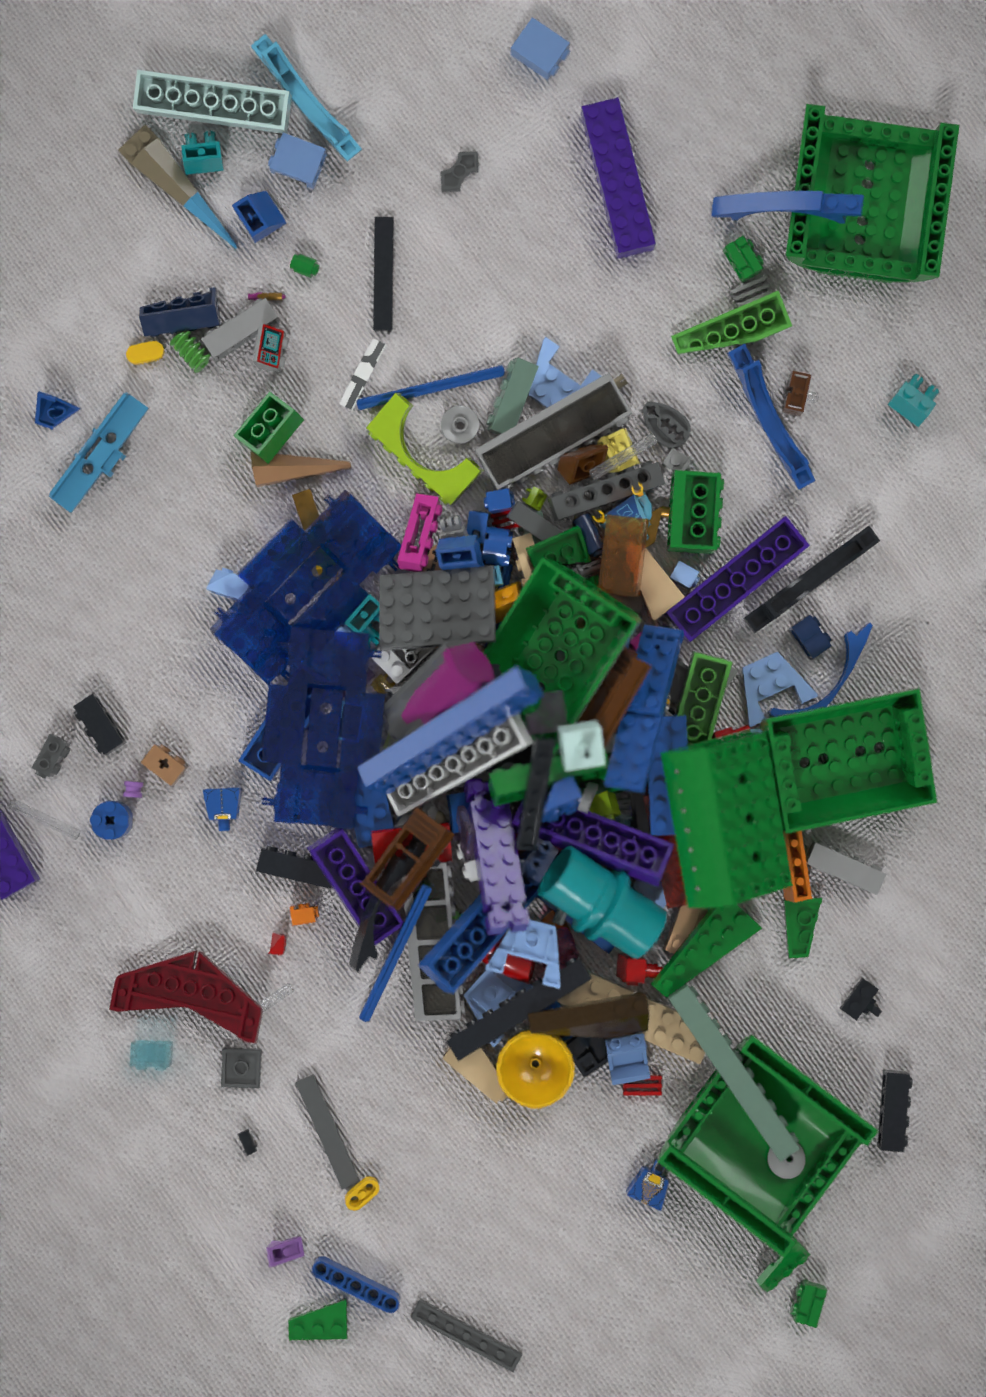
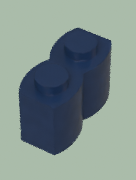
(810, 636)

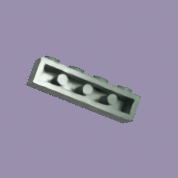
(512, 396)

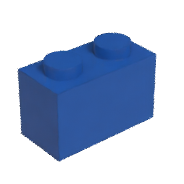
(499, 500)

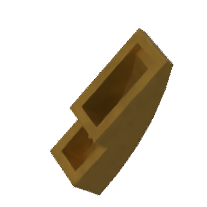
(306, 507)

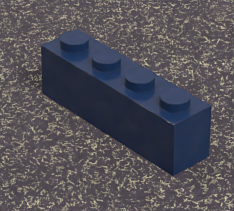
(181, 314)

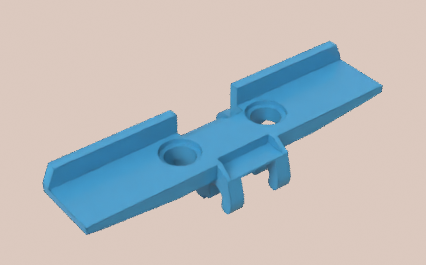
(121, 421)

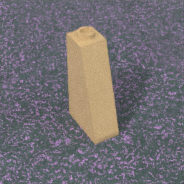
(657, 588)
(479, 1071)

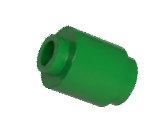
(304, 265)

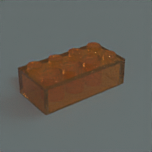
(623, 555)

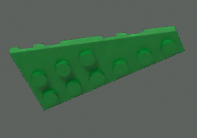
(711, 939)

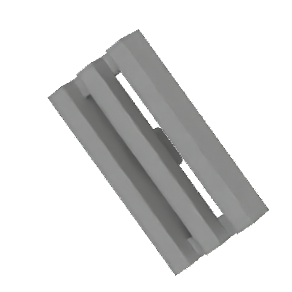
(761, 280)

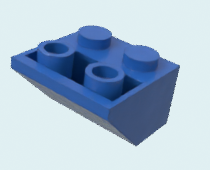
(259, 215)
(459, 552)
(563, 799)

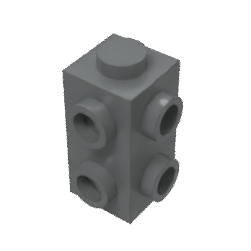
(50, 756)

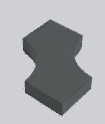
(465, 165)

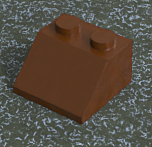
(577, 464)

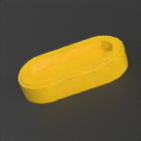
(145, 352)

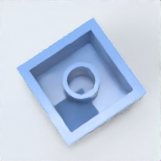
(227, 584)

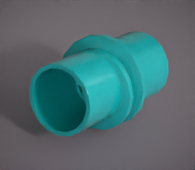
(602, 903)

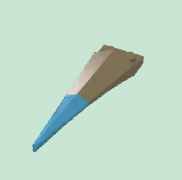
(154, 161)

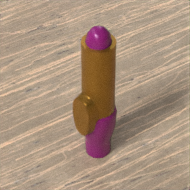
(269, 296)

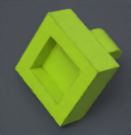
(535, 499)

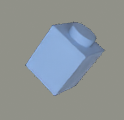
(684, 575)

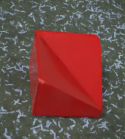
(278, 944)

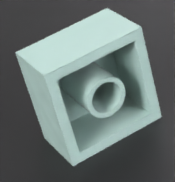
(581, 745)

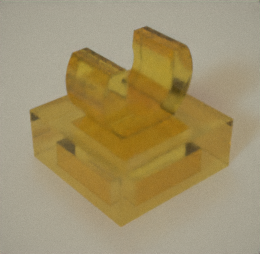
(380, 684)

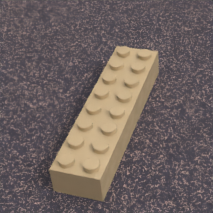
(664, 1026)

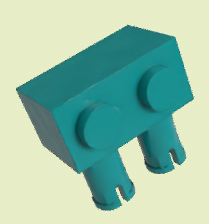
(202, 156)
(913, 403)
(364, 616)

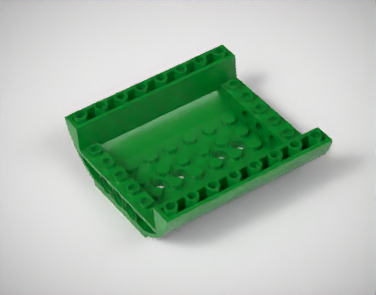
(902, 208)

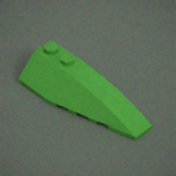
(739, 326)

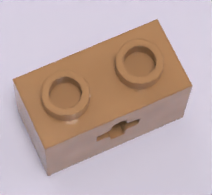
(154, 763)

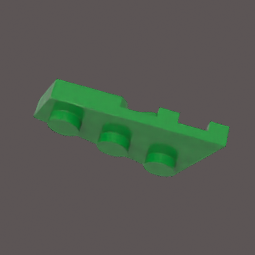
(562, 548)
(800, 925)
(783, 1267)
(320, 1324)

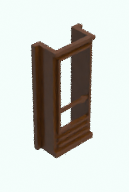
(616, 693)
(427, 831)

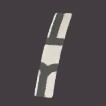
(362, 374)

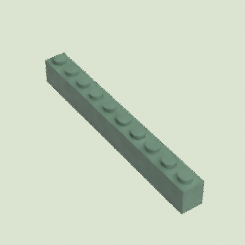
(733, 1072)

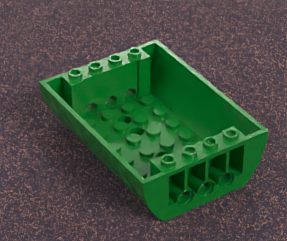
(849, 784)

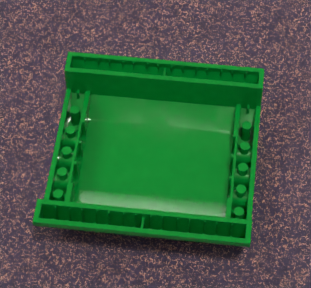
(727, 1158)

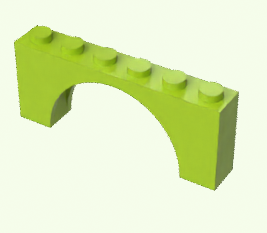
(389, 429)

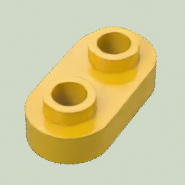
(363, 1193)

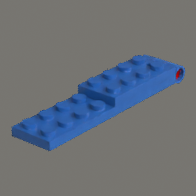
(643, 718)

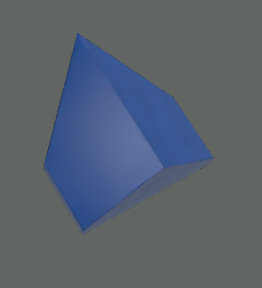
(52, 410)

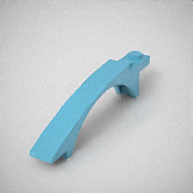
(289, 80)

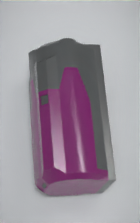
(438, 685)

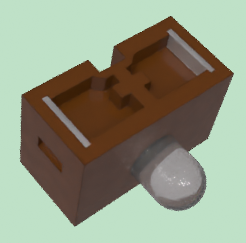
(795, 400)

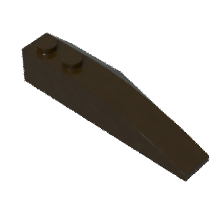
(596, 1018)

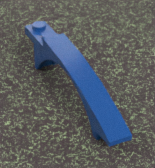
(815, 203)
(757, 394)
(854, 646)

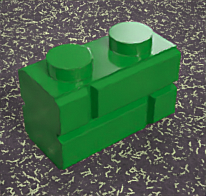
(743, 259)
(808, 1303)

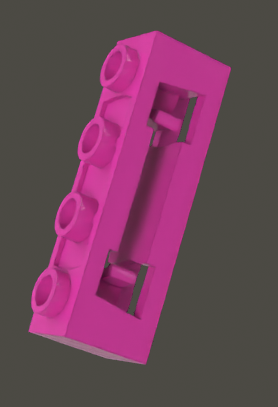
(409, 557)

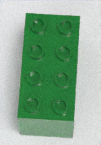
(682, 517)

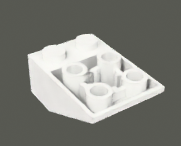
(401, 663)

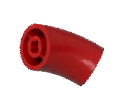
(515, 967)

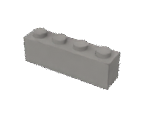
(240, 329)
(845, 868)

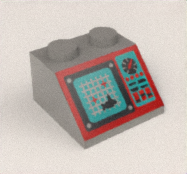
(270, 348)

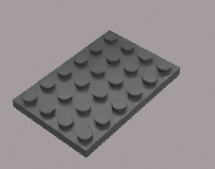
(437, 608)

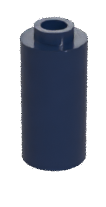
(590, 534)

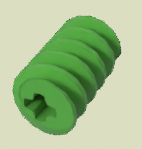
(190, 351)

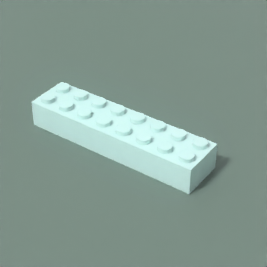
(212, 101)

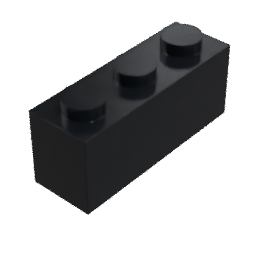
(99, 724)

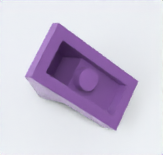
(284, 1251)

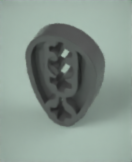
(675, 418)

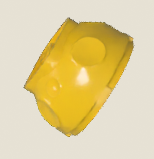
(534, 1085)

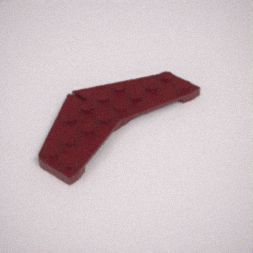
(201, 989)

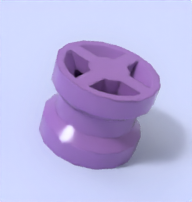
(133, 789)

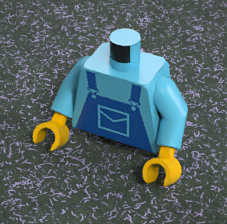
(634, 506)

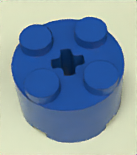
(496, 546)
(100, 820)

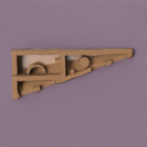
(291, 467)

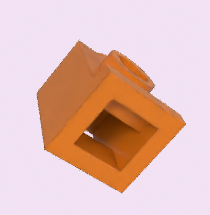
(304, 914)

